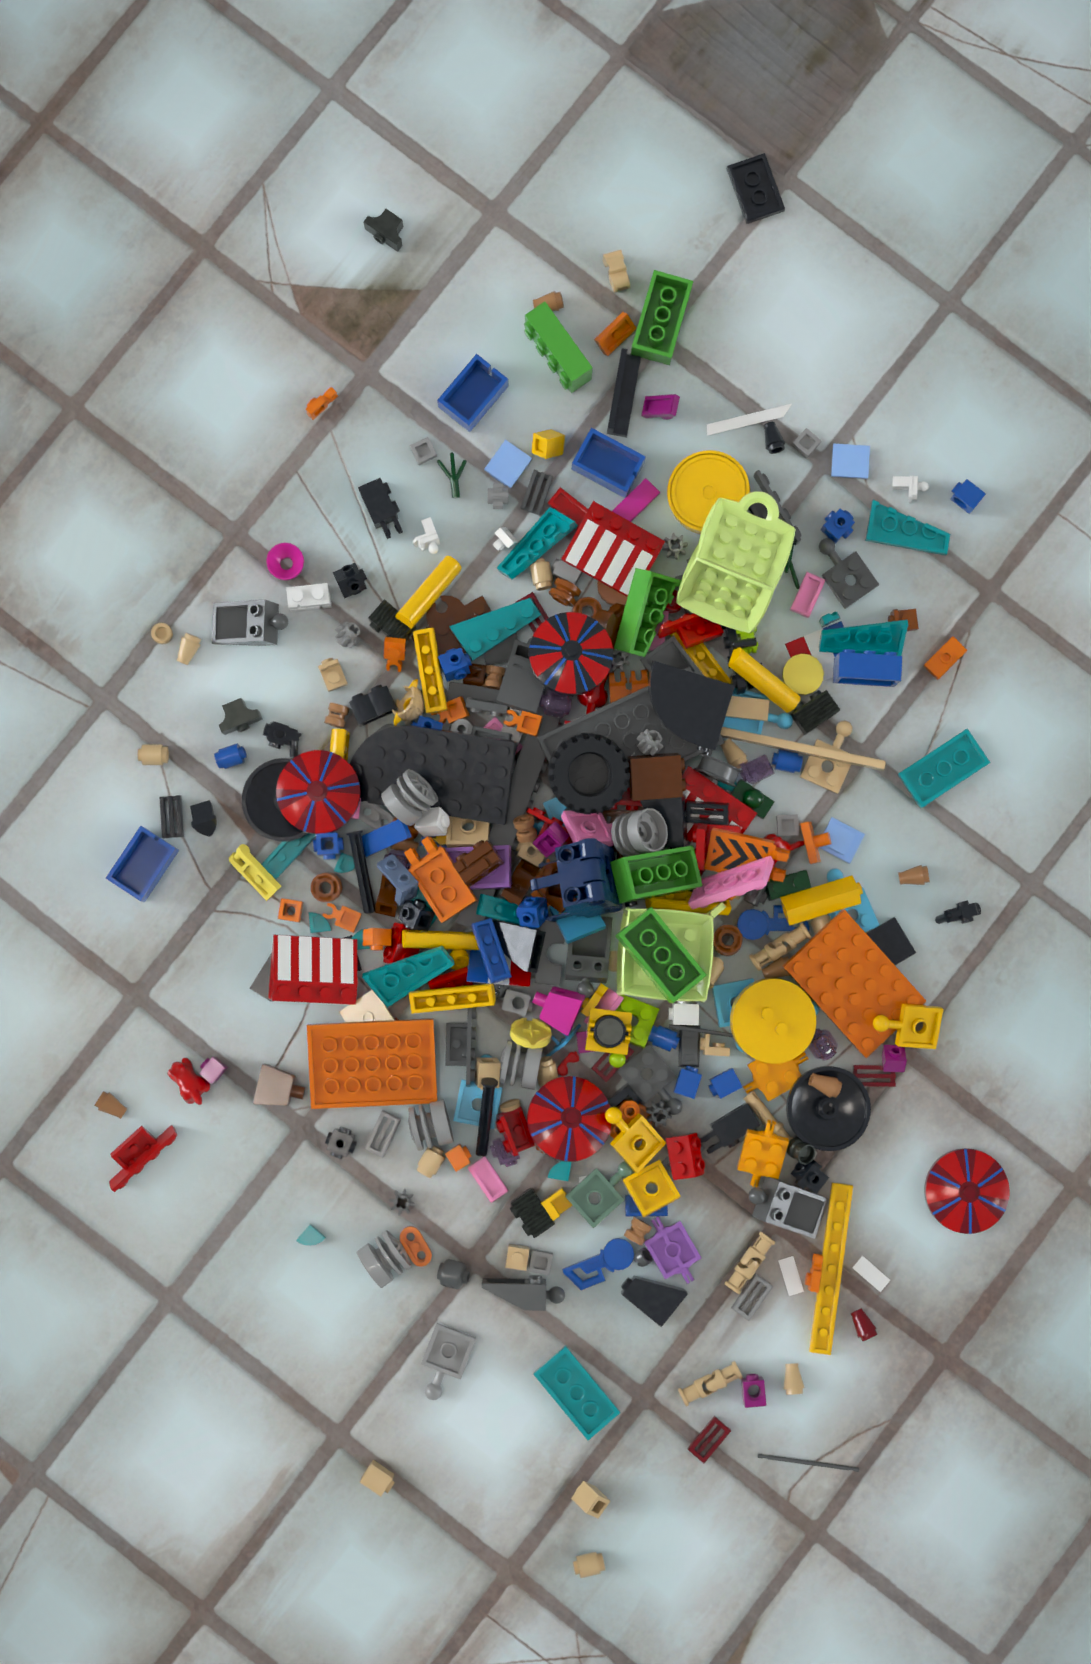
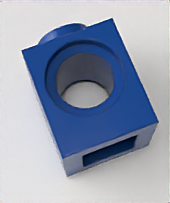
(967, 495)
(687, 1082)
(724, 1083)

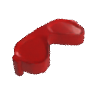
(562, 1068)

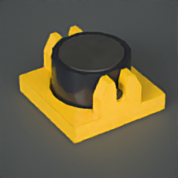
(609, 1031)

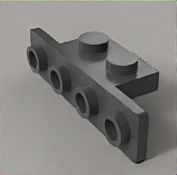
(760, 509)
(477, 698)
(459, 1045)

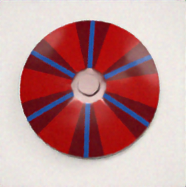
(318, 792)
(568, 1119)
(966, 1191)

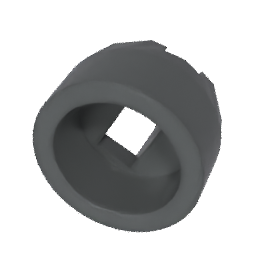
(643, 1257)

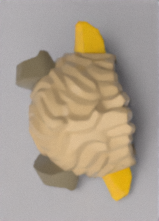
(410, 706)

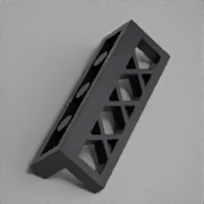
(623, 394)

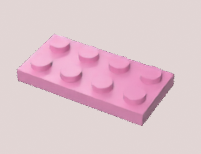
(732, 883)

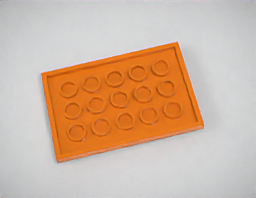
(852, 981)
(372, 1063)

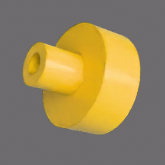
(460, 957)

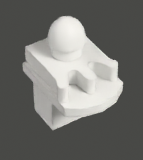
(909, 483)
(429, 539)

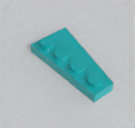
(490, 629)
(871, 637)

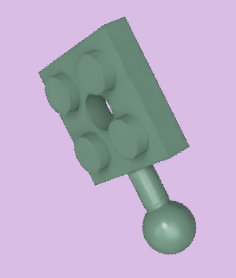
(598, 1183)

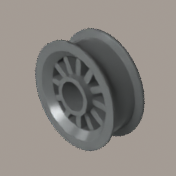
(718, 770)

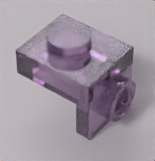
(756, 769)
(498, 1151)

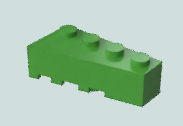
(644, 610)

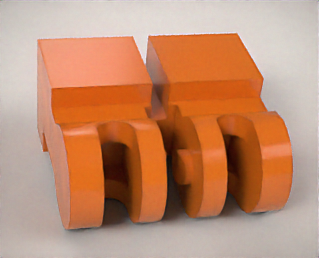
(618, 689)

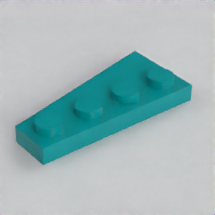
(898, 530)
(538, 540)
(406, 975)

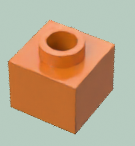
(283, 913)
(377, 938)
(459, 1157)

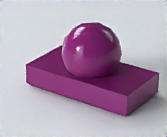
(660, 406)

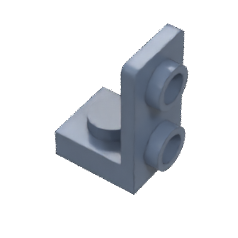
(400, 877)

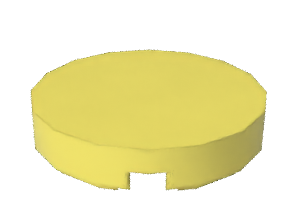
(803, 674)
(530, 1033)

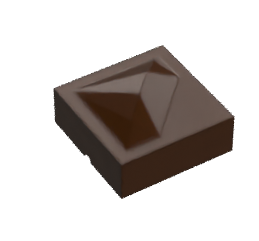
(476, 675)

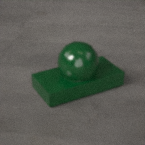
(752, 798)

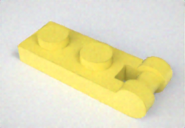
(254, 872)

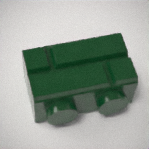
(791, 884)

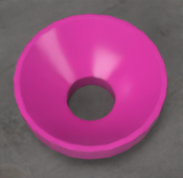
(283, 551)

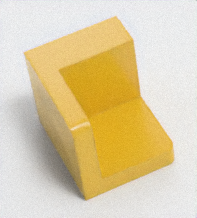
(548, 443)
(556, 1203)

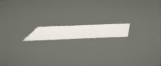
(747, 420)

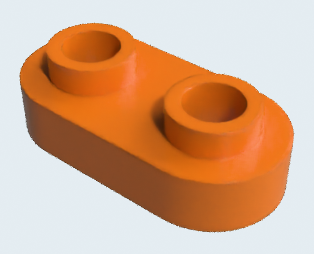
(623, 1106)
(414, 1246)

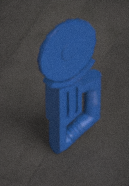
(755, 924)
(617, 1255)

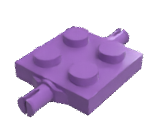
(672, 1249)

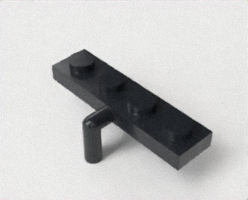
(732, 643)

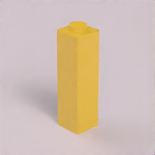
(821, 900)

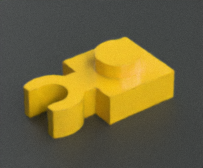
(593, 1000)

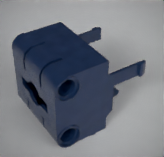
(584, 870)

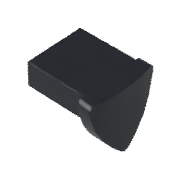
(203, 818)
(621, 1094)

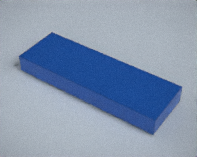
(385, 837)
(491, 951)

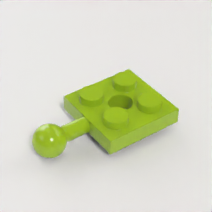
(639, 1034)

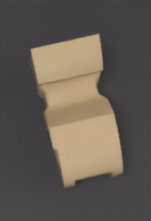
(617, 270)

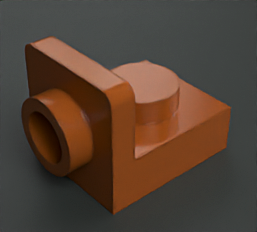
(910, 615)

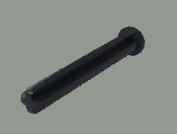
(362, 871)
(485, 1115)

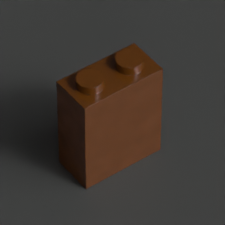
(656, 776)

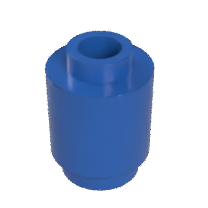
(230, 756)
(787, 761)
(663, 1038)

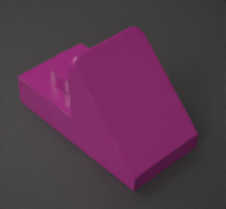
(551, 838)

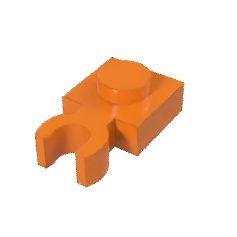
(317, 406)
(394, 651)
(455, 710)
(526, 723)
(345, 918)
(813, 1278)

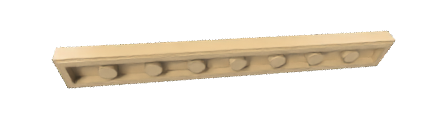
(803, 749)

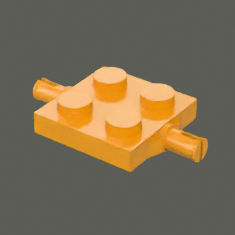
(774, 1078)
(762, 1153)

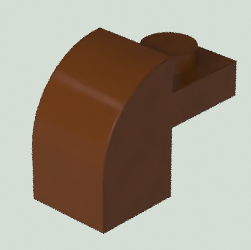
(611, 620)
(520, 882)
(386, 898)

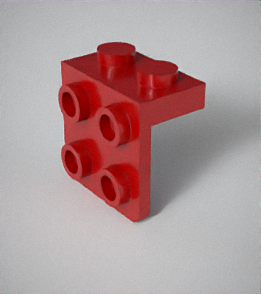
(702, 838)

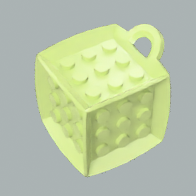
(737, 563)
(695, 934)

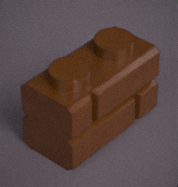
(478, 862)

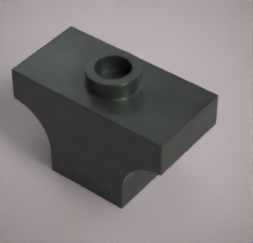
(385, 229)
(238, 717)

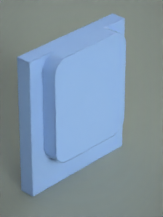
(850, 461)
(508, 464)
(844, 840)

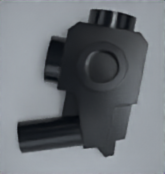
(281, 734)
(963, 913)

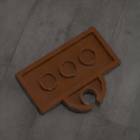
(455, 613)

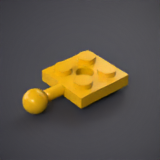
(909, 1017)
(625, 1140)
(655, 1174)

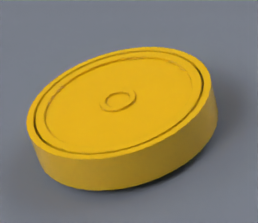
(700, 482)
(773, 1020)

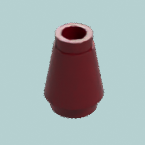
(864, 1327)

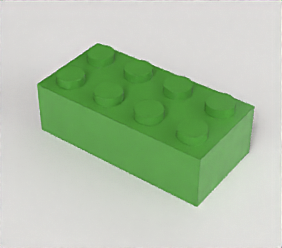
(661, 317)
(557, 347)
(656, 874)
(660, 955)

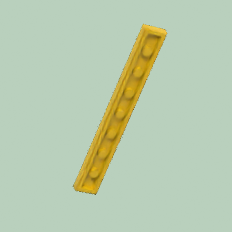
(831, 1269)

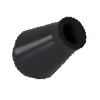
(773, 439)

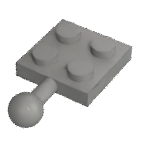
(448, 1355)

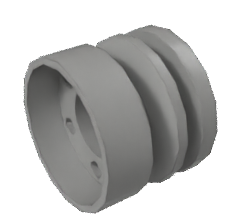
(409, 797)
(639, 832)
(520, 1065)
(430, 1125)
(383, 1259)

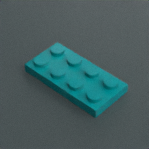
(943, 768)
(576, 1393)

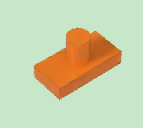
(814, 841)

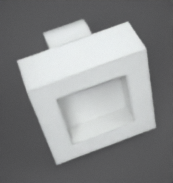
(505, 539)

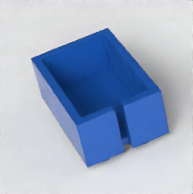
(472, 393)
(608, 462)
(867, 668)
(142, 864)

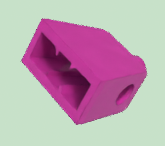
(559, 1008)

